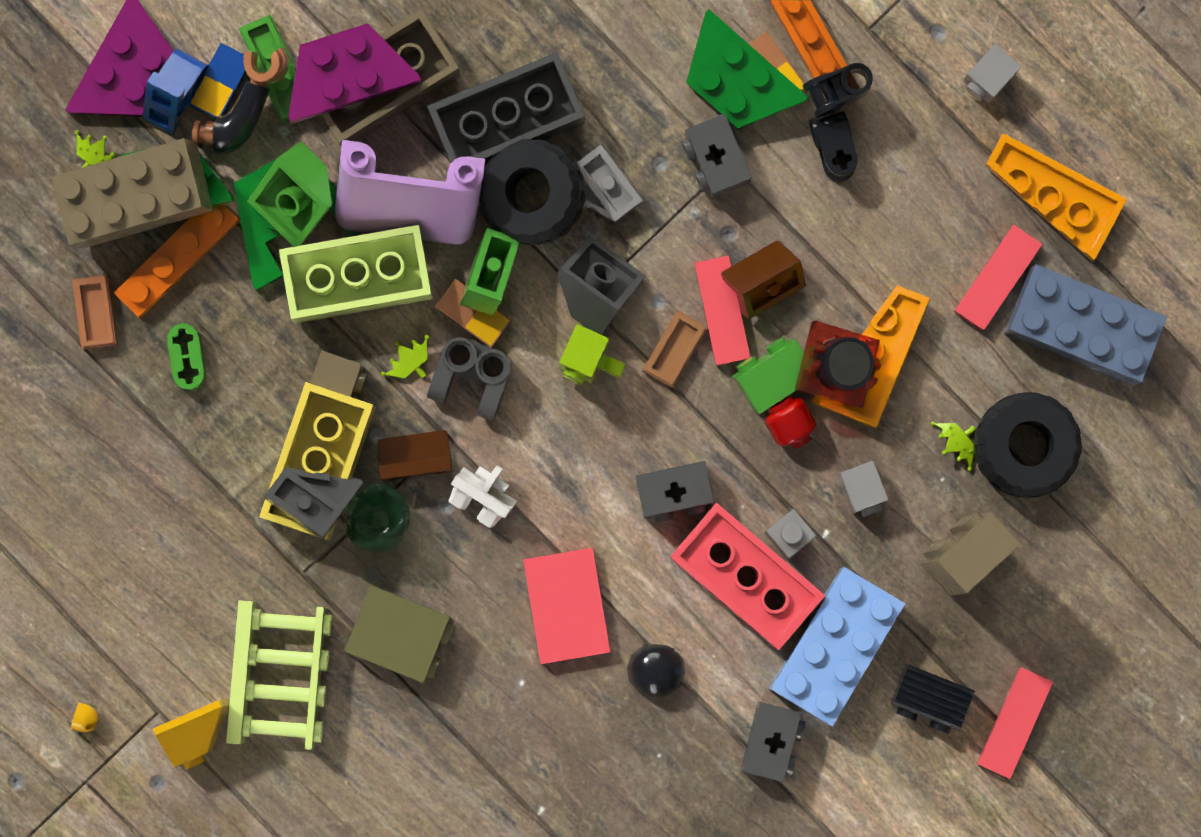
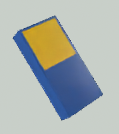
(219, 82)

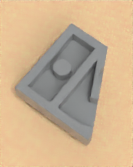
(607, 186)

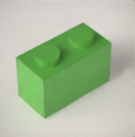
(489, 272)
(770, 376)

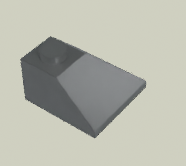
(597, 285)

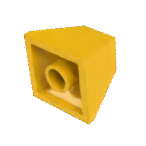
(192, 734)

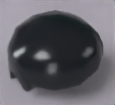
(656, 670)

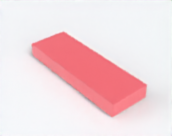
(998, 277)
(721, 312)
(1014, 722)

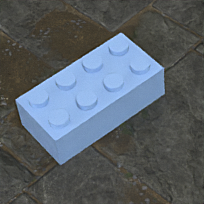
(836, 646)

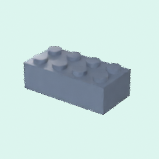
(1085, 325)

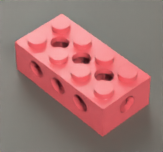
(770, 569)

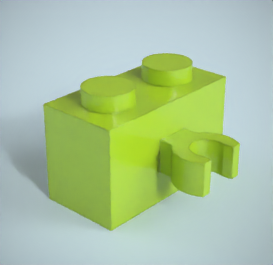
(586, 355)

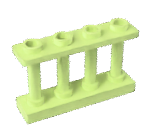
(248, 654)

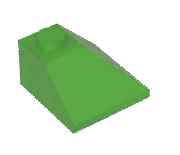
(294, 194)

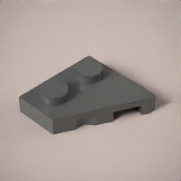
(312, 498)

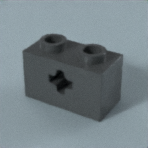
(717, 136)
(691, 477)
(757, 756)

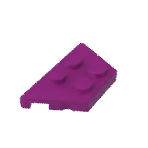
(122, 66)
(346, 71)

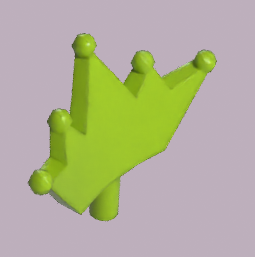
(94, 152)
(409, 360)
(957, 441)

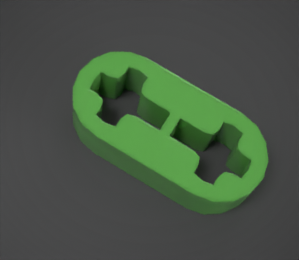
(178, 358)

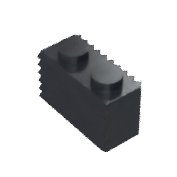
(932, 698)

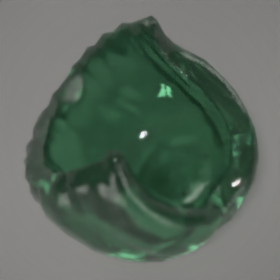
(390, 518)

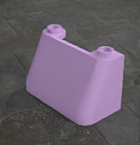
(387, 202)

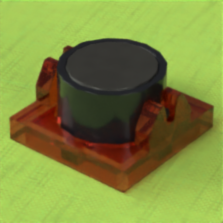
(841, 364)

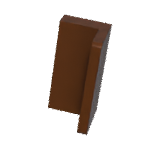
(765, 278)
(414, 455)

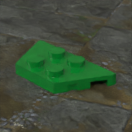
(738, 77)

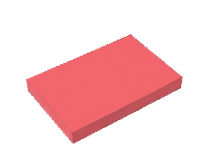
(566, 605)

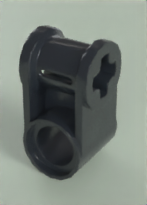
(836, 89)
(834, 139)

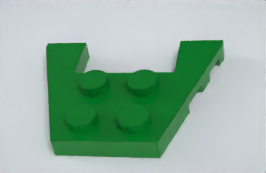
(259, 232)

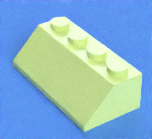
(355, 274)

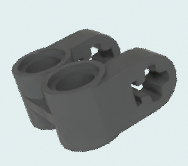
(474, 369)

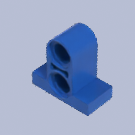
(172, 90)

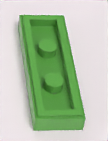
(264, 38)

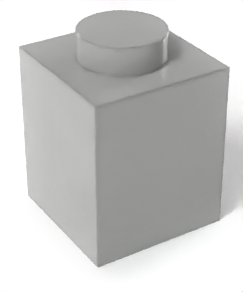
(991, 74)
(863, 489)
(790, 534)

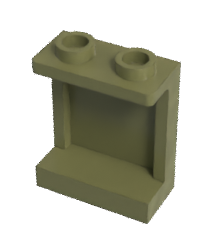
(399, 635)

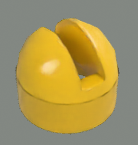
(84, 718)

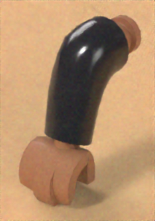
(236, 127)

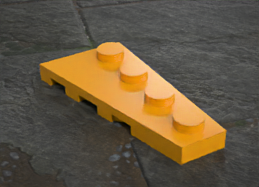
(1063, 197)
(896, 329)

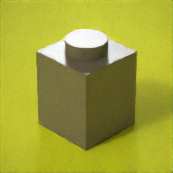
(339, 374)

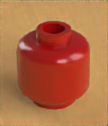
(790, 422)

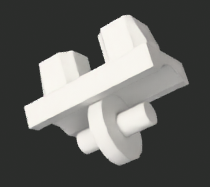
(487, 490)

